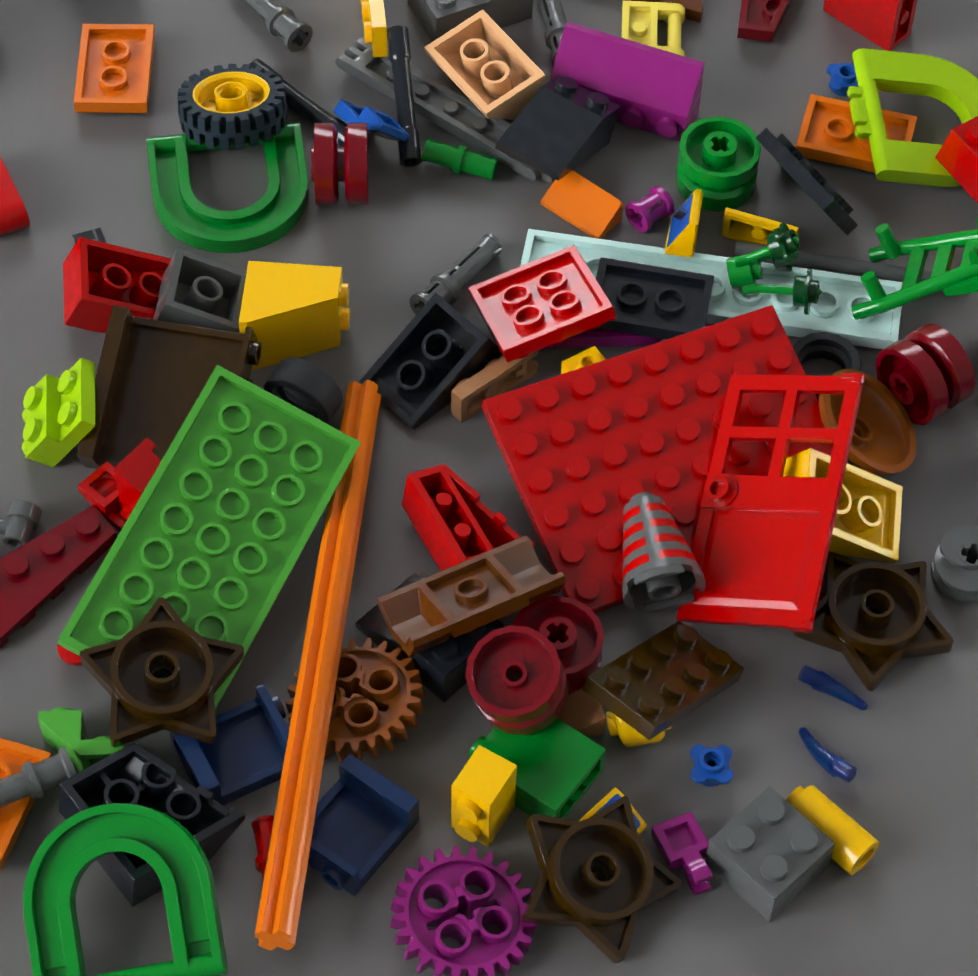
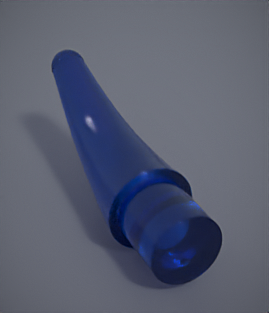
(826, 684)
(826, 759)

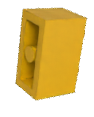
(483, 796)

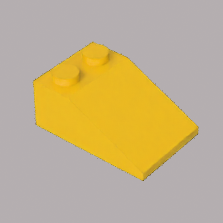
(867, 508)

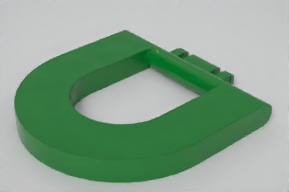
(237, 229)
(166, 847)

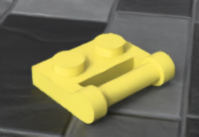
(641, 22)

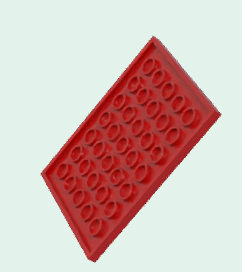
(638, 427)

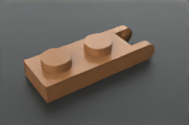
(493, 380)

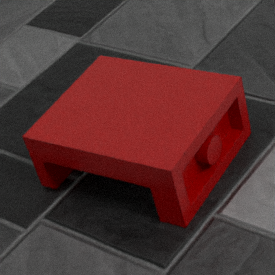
(878, 20)

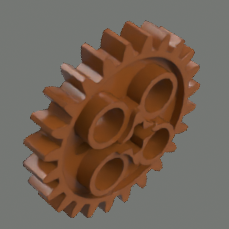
(362, 699)

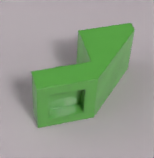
(67, 728)

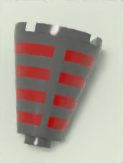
(656, 558)

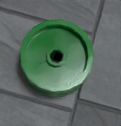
(719, 159)

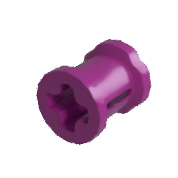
(656, 195)

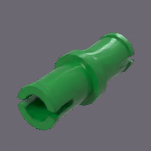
(460, 159)

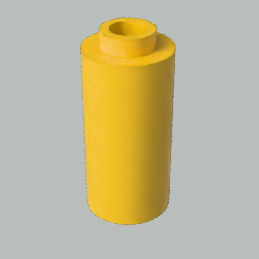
(852, 842)

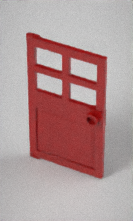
(770, 535)

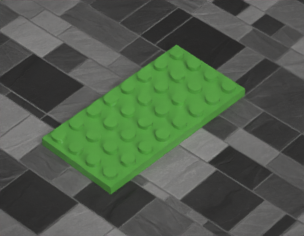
(218, 520)

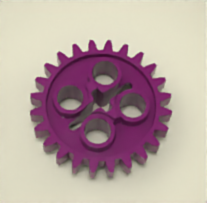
(447, 882)

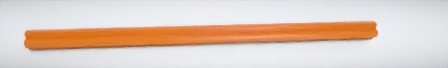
(316, 682)

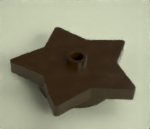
(876, 616)
(157, 649)
(613, 851)

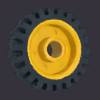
(232, 106)

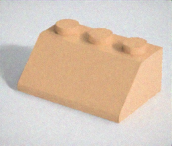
(487, 66)

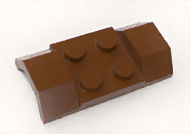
(467, 596)

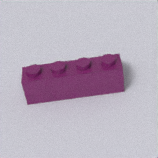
(650, 84)

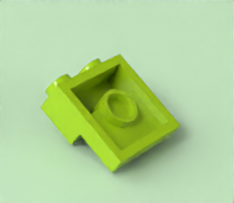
(59, 413)

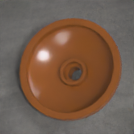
(882, 432)

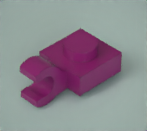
(684, 845)

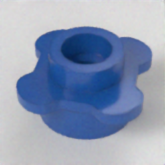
(841, 77)
(710, 775)

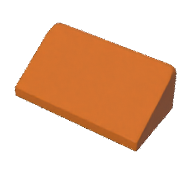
(583, 205)

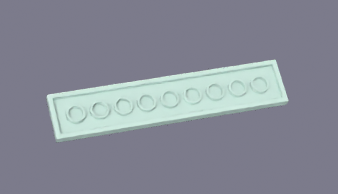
(829, 315)

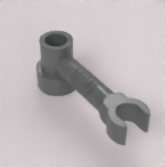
(19, 523)

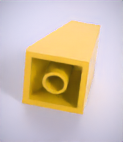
(294, 309)

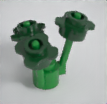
(782, 248)

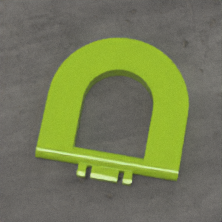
(914, 75)

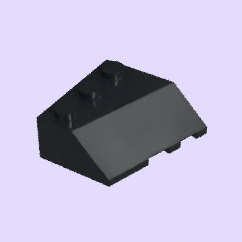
(145, 780)

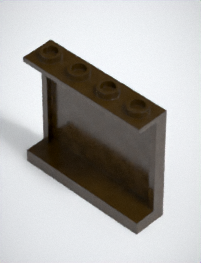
(152, 380)

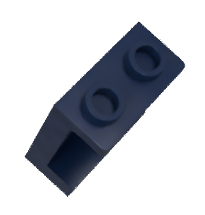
(246, 749)
(359, 825)

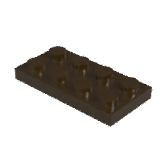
(663, 679)

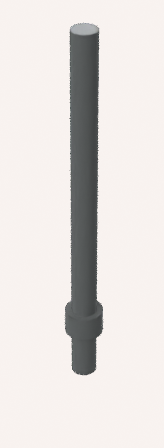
(835, 263)

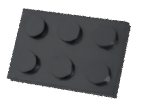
(809, 179)
(654, 298)

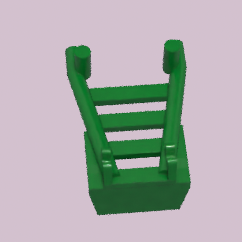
(952, 282)

